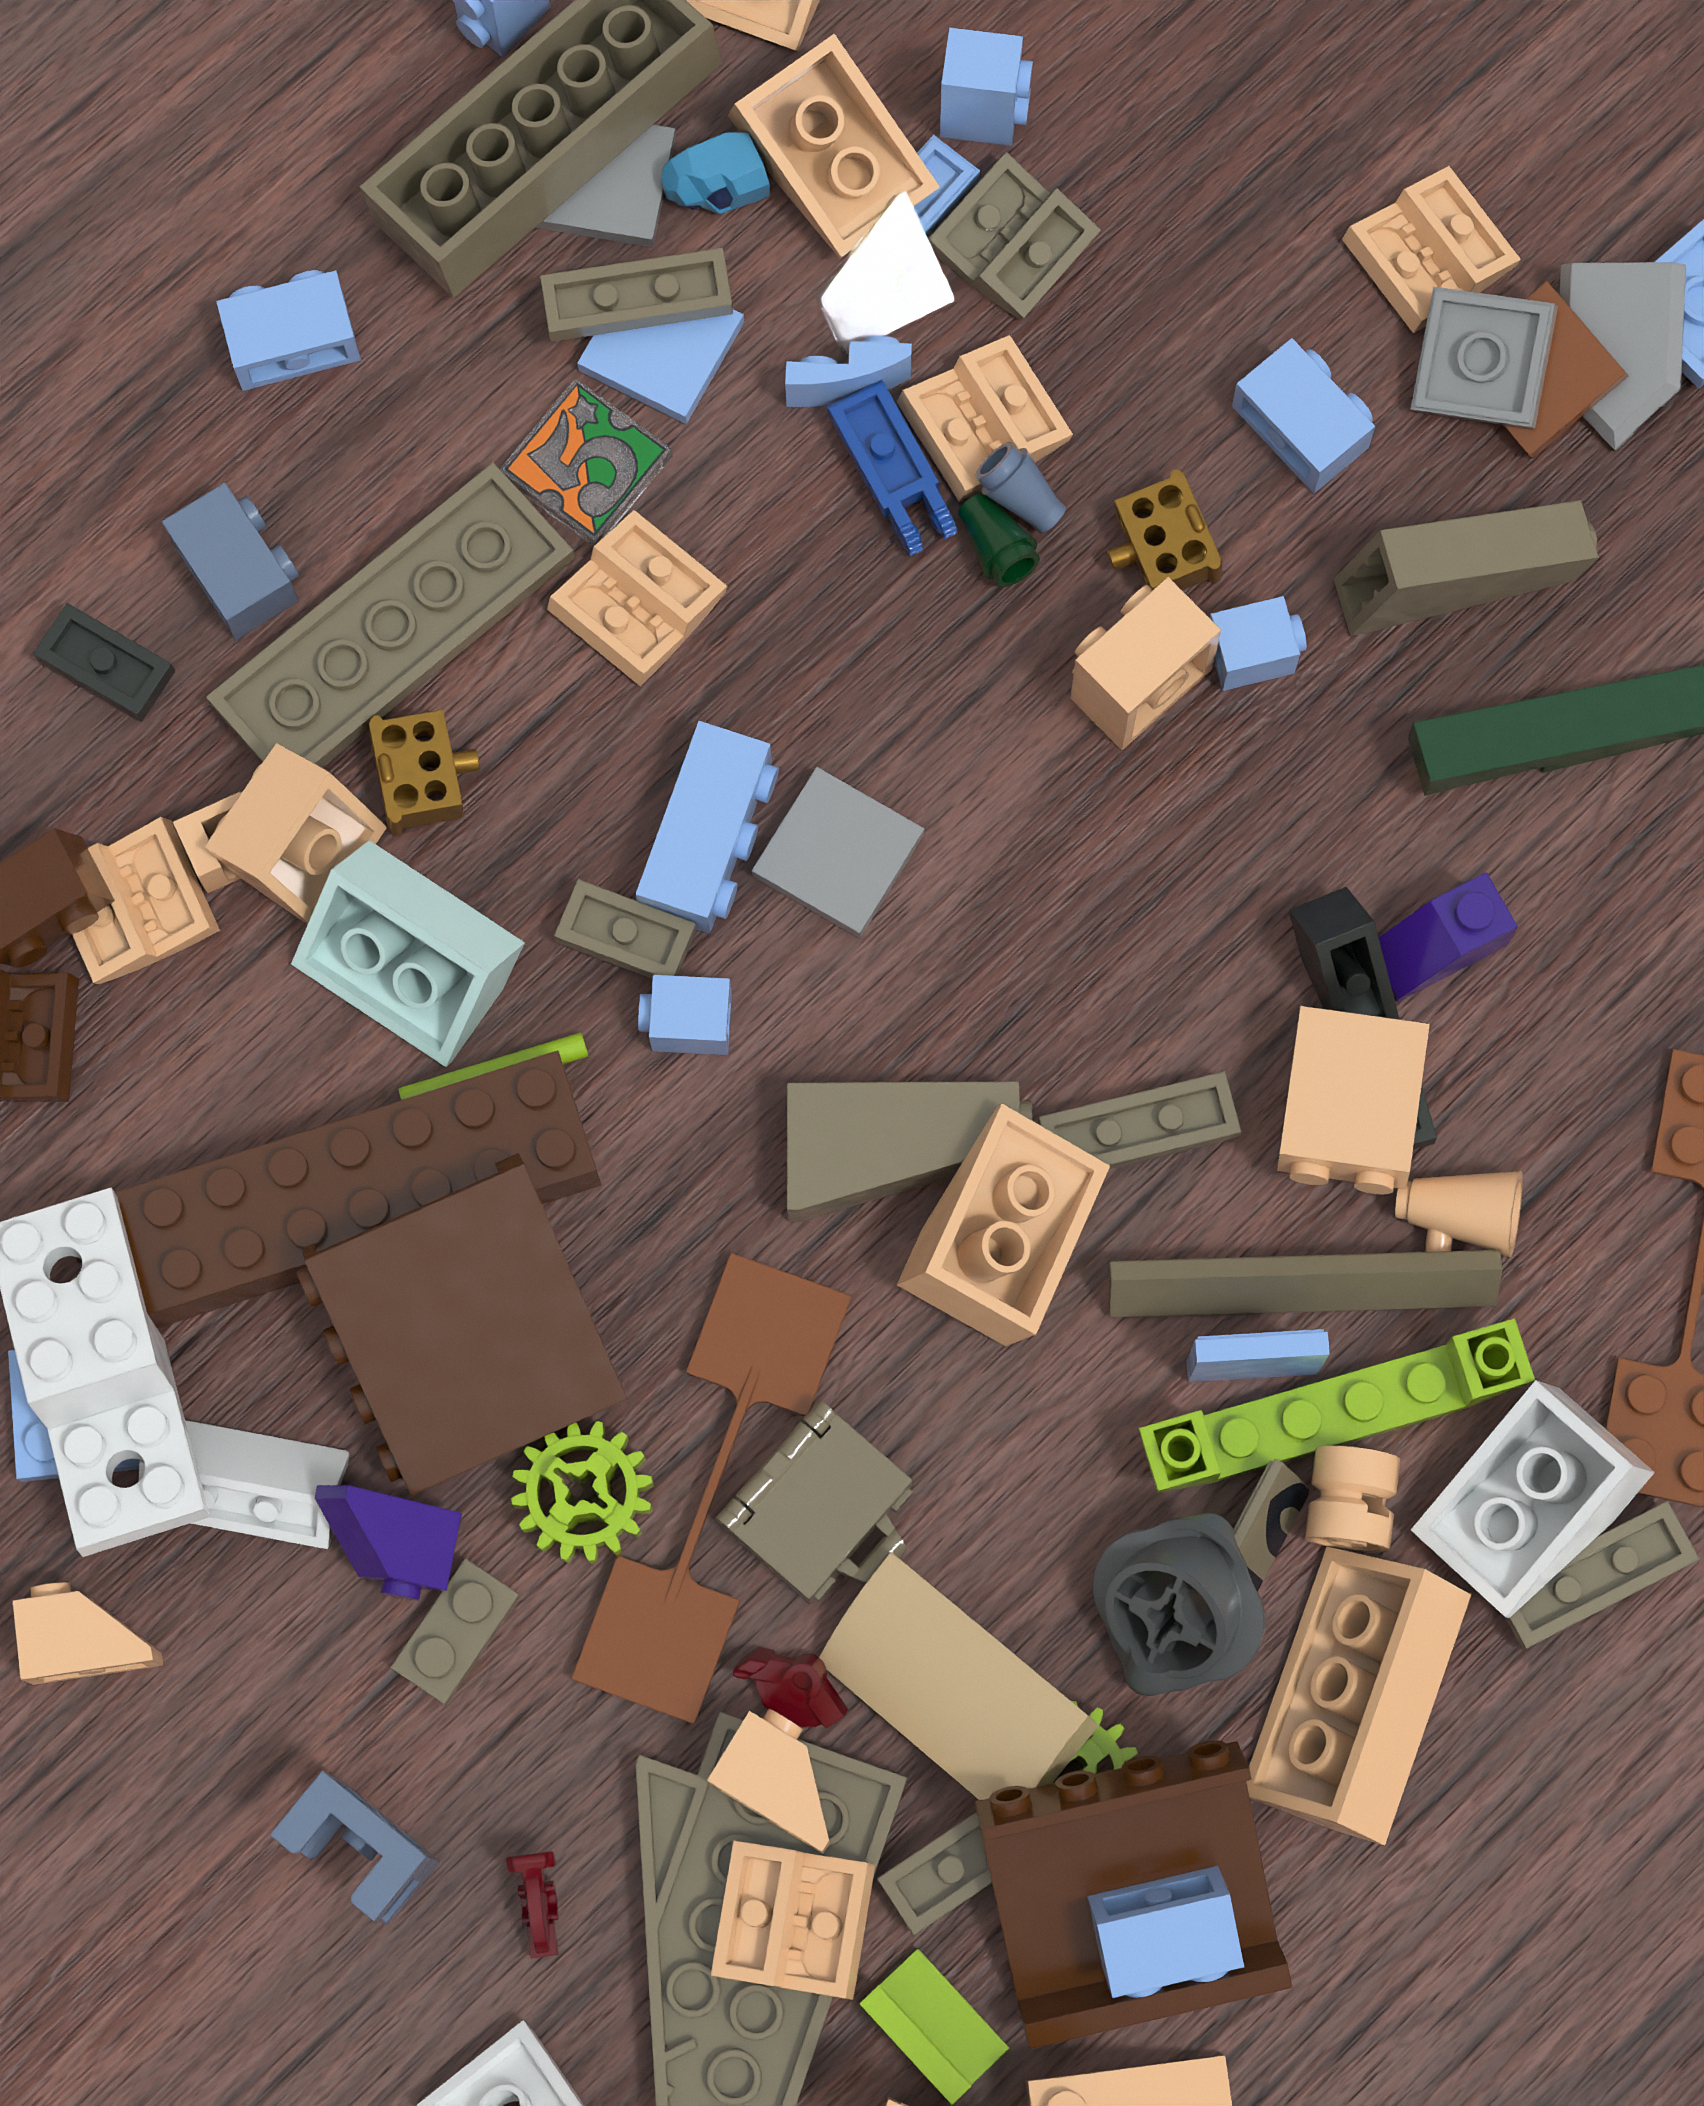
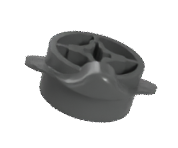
(1179, 1604)

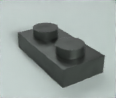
(104, 662)

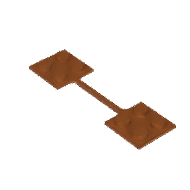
(1662, 1407)
(659, 1628)

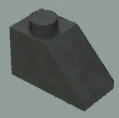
(1343, 955)

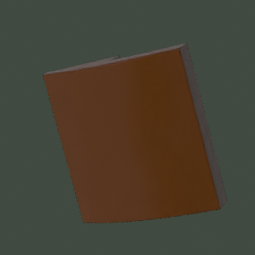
(37, 1036)

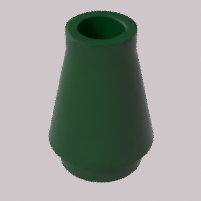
(999, 542)

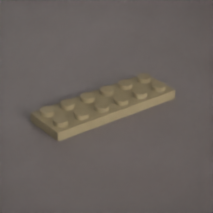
(394, 623)

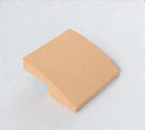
(1428, 241)
(977, 408)
(637, 597)
(154, 908)
(793, 1920)

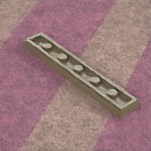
(1304, 1283)

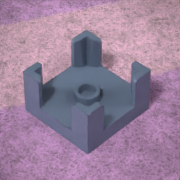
(321, 1814)

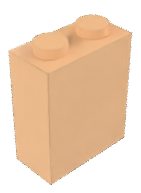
(1353, 1100)

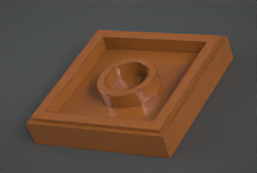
(1575, 378)

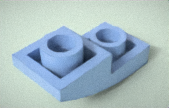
(822, 381)

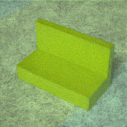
(934, 2026)

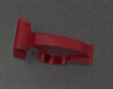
(793, 1687)
(537, 1901)

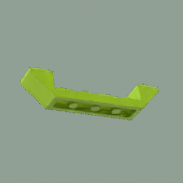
(1337, 1410)

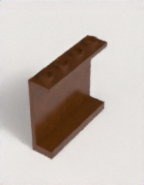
(462, 1329)
(1111, 1833)

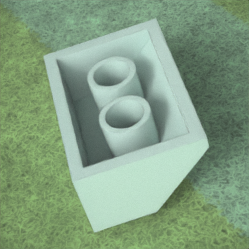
(406, 951)

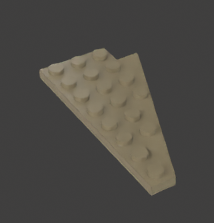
(713, 2034)

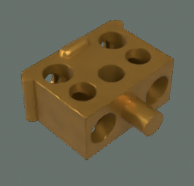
(1177, 523)
(400, 772)

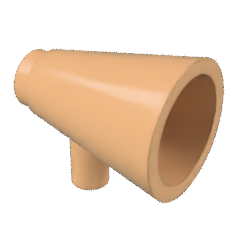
(1466, 1208)

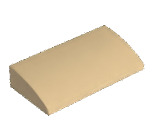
(952, 1686)

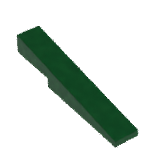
(1558, 729)

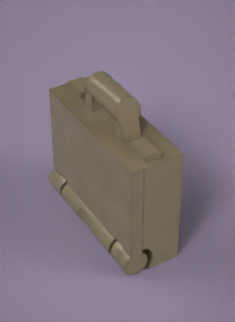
(819, 1505)

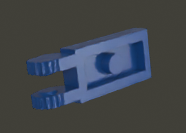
(890, 462)

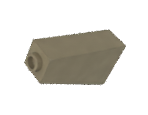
(1463, 564)
(881, 1138)

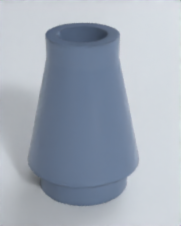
(1019, 486)

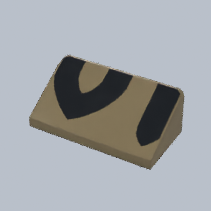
(1269, 1518)

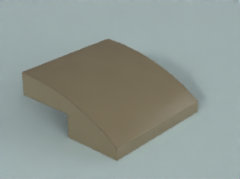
(1012, 237)

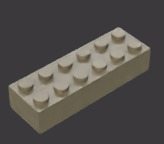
(537, 131)

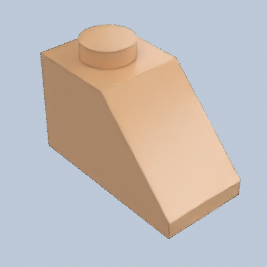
(74, 1637)
(773, 1777)

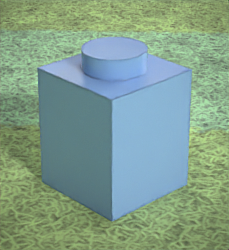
(1257, 643)
(687, 1014)

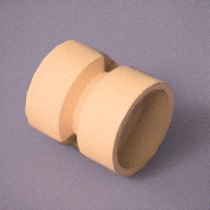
(1352, 1498)

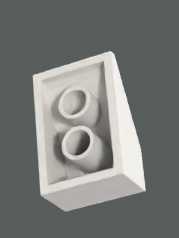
(1531, 1498)

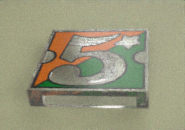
(586, 462)

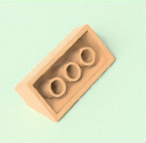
(1356, 1693)

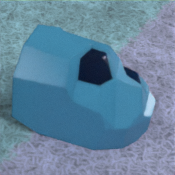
(717, 174)

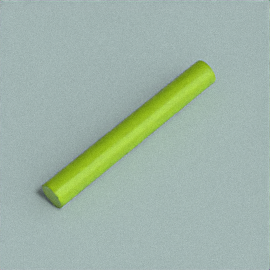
(569, 1048)

